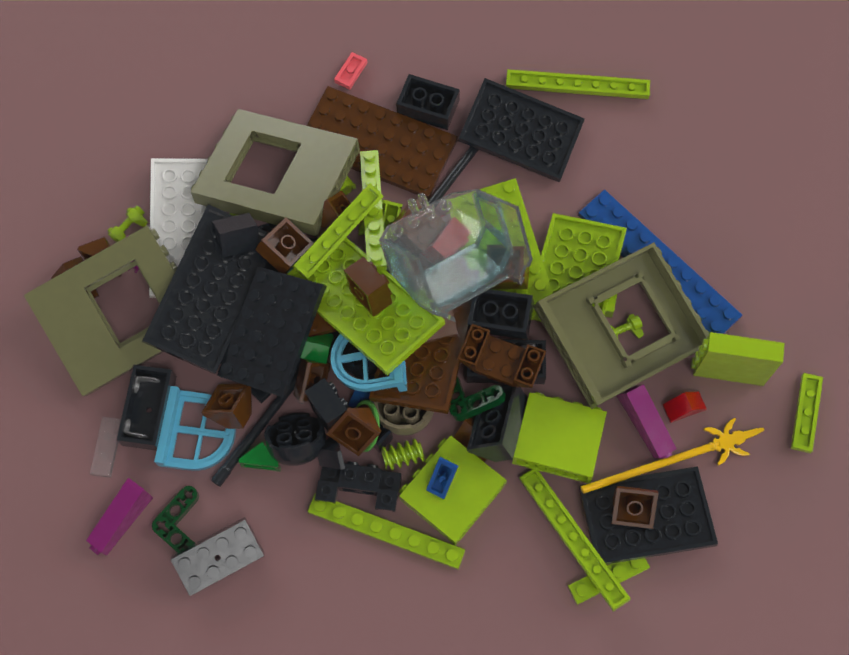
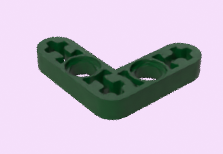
(466, 403)
(172, 521)

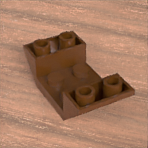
(500, 358)

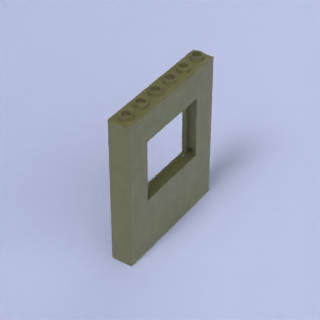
(310, 180)
(78, 324)
(589, 341)

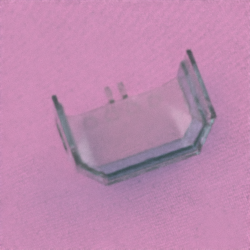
(456, 248)

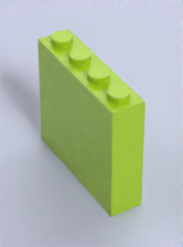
(737, 359)
(559, 437)
(467, 498)

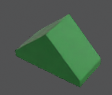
(318, 348)
(259, 459)

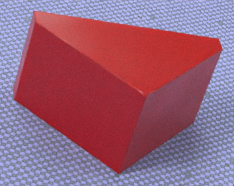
(684, 406)

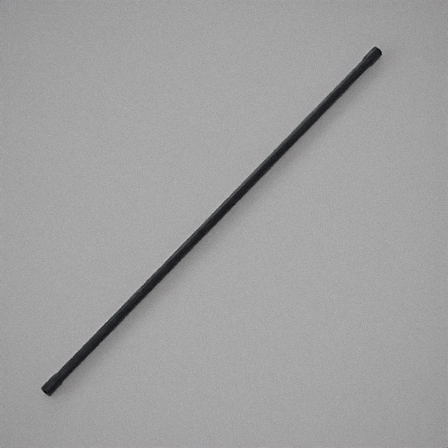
(225, 470)

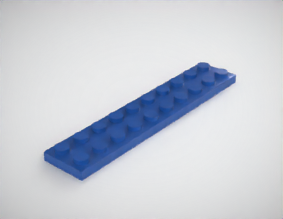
(715, 311)

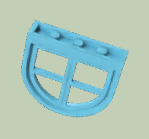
(396, 379)
(172, 427)

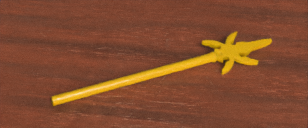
(725, 441)

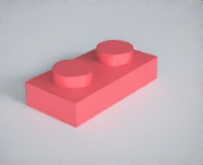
(350, 70)

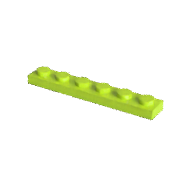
(338, 231)

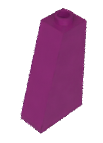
(647, 421)
(118, 517)

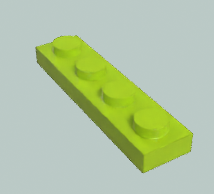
(807, 413)
(585, 589)

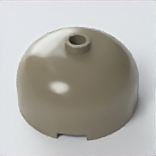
(402, 419)

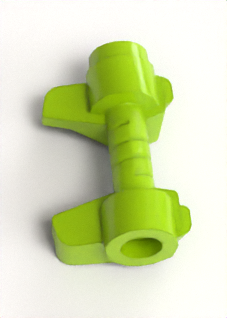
(134, 215)
(632, 324)

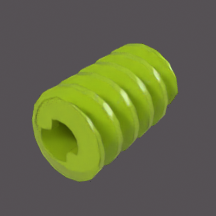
(401, 454)

